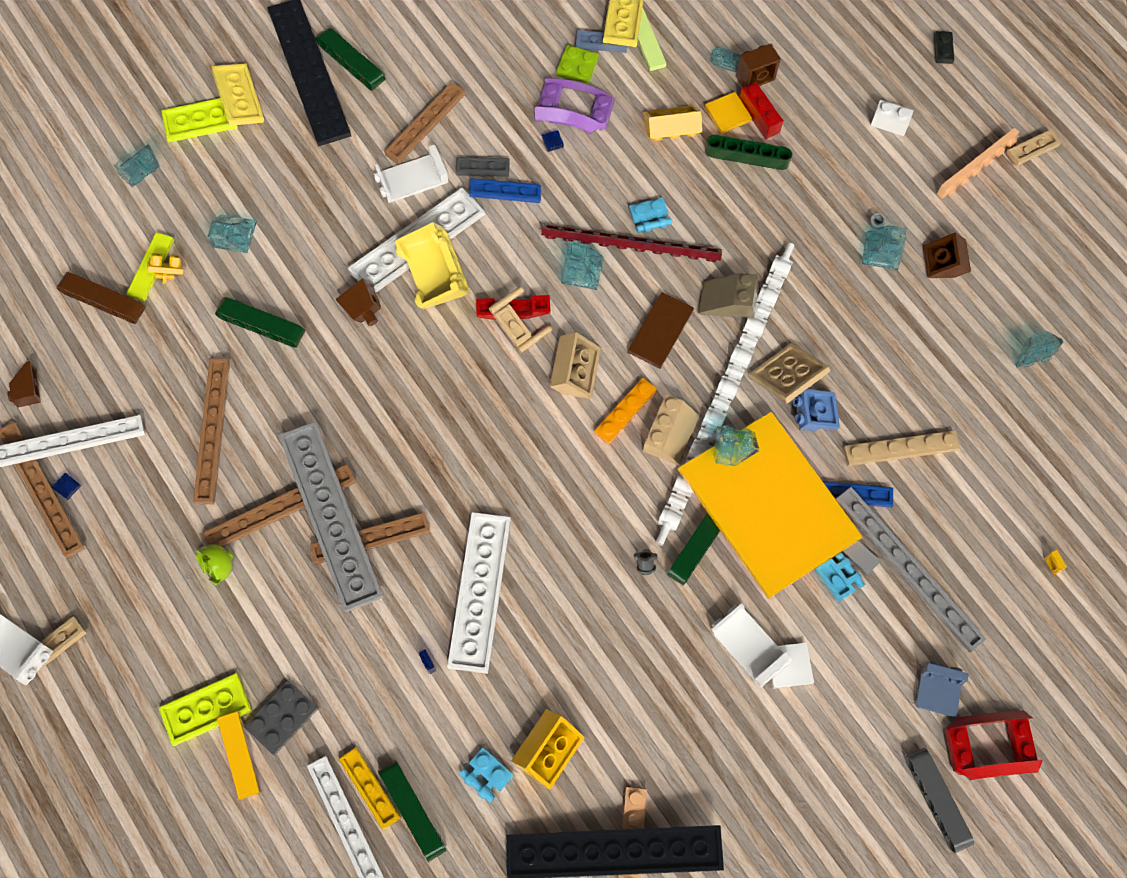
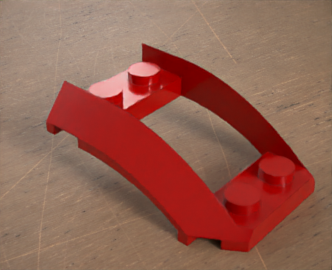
(1020, 737)

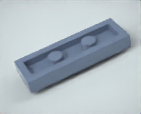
(594, 41)

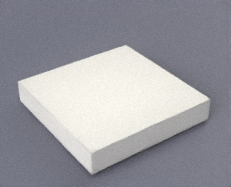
(796, 672)

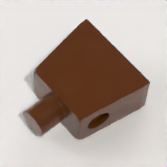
(361, 302)

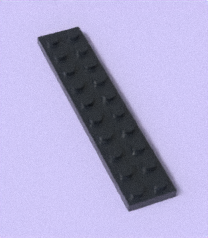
(309, 72)
(615, 852)

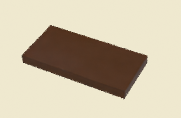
(660, 330)

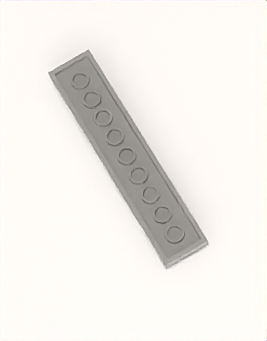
(330, 517)

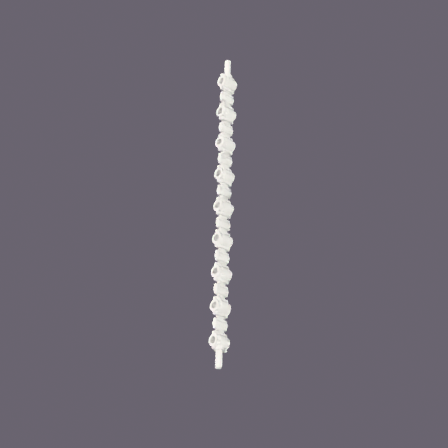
(727, 387)

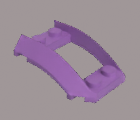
(550, 97)

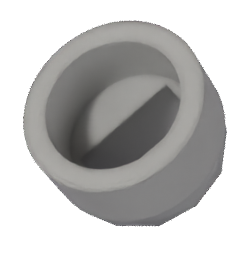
(880, 218)

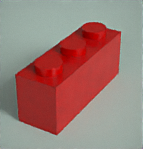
(761, 110)

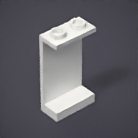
(412, 176)
(750, 645)
(20, 652)

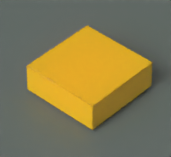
(1055, 562)

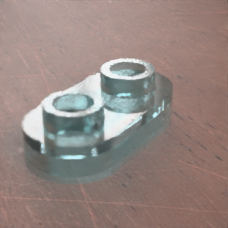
(726, 59)

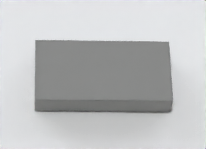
(861, 557)

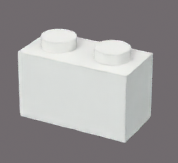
(892, 117)

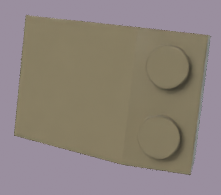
(730, 296)

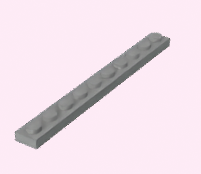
(911, 570)

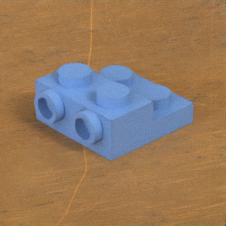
(816, 410)

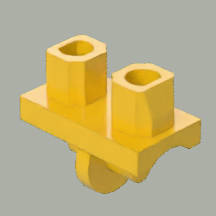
(165, 270)

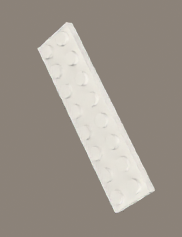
(384, 264)
(479, 593)

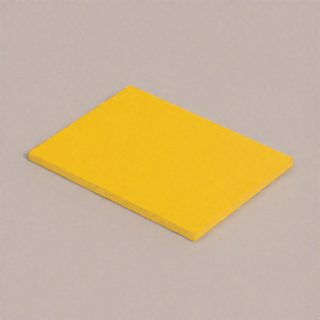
(772, 508)

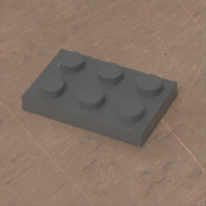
(281, 718)

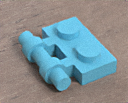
(648, 211)
(835, 580)
(489, 768)

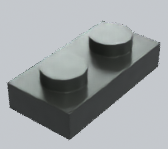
(944, 47)

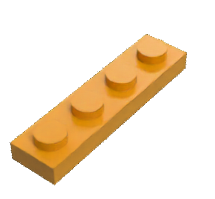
(625, 411)

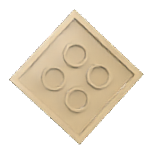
(789, 372)

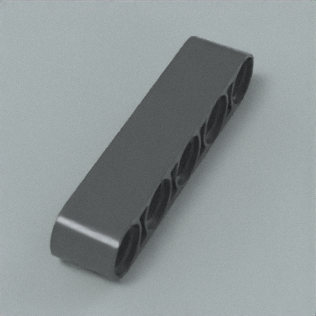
(939, 800)

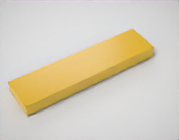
(238, 755)
(369, 788)

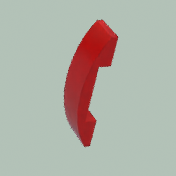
(525, 309)

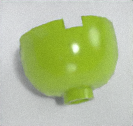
(215, 562)

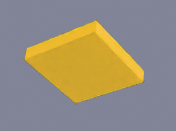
(728, 112)

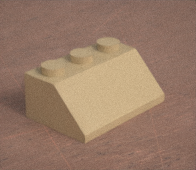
(575, 366)
(671, 430)

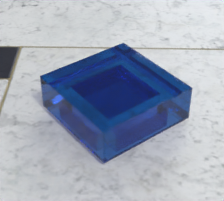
(552, 141)
(66, 486)
(427, 662)

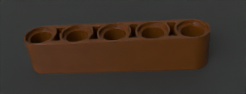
(101, 297)

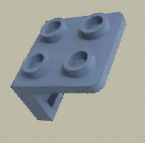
(940, 688)

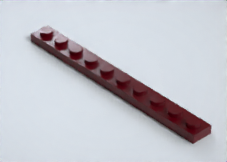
(638, 243)

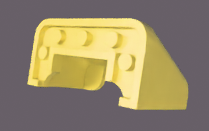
(433, 265)

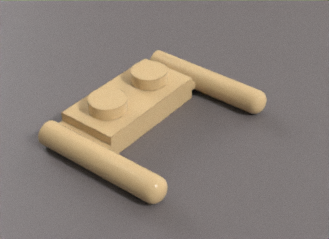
(512, 323)

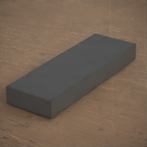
(482, 166)

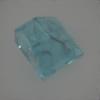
(137, 165)
(231, 233)
(884, 247)
(582, 266)
(1038, 348)
(734, 445)

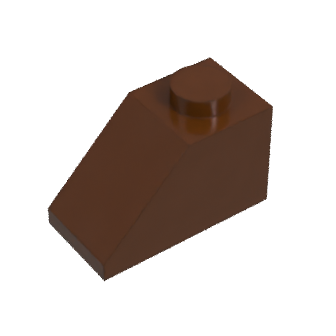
(24, 387)

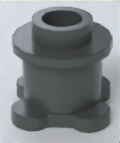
(645, 562)

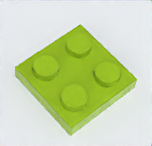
(577, 64)

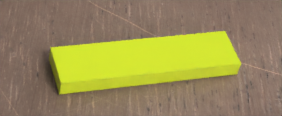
(143, 279)

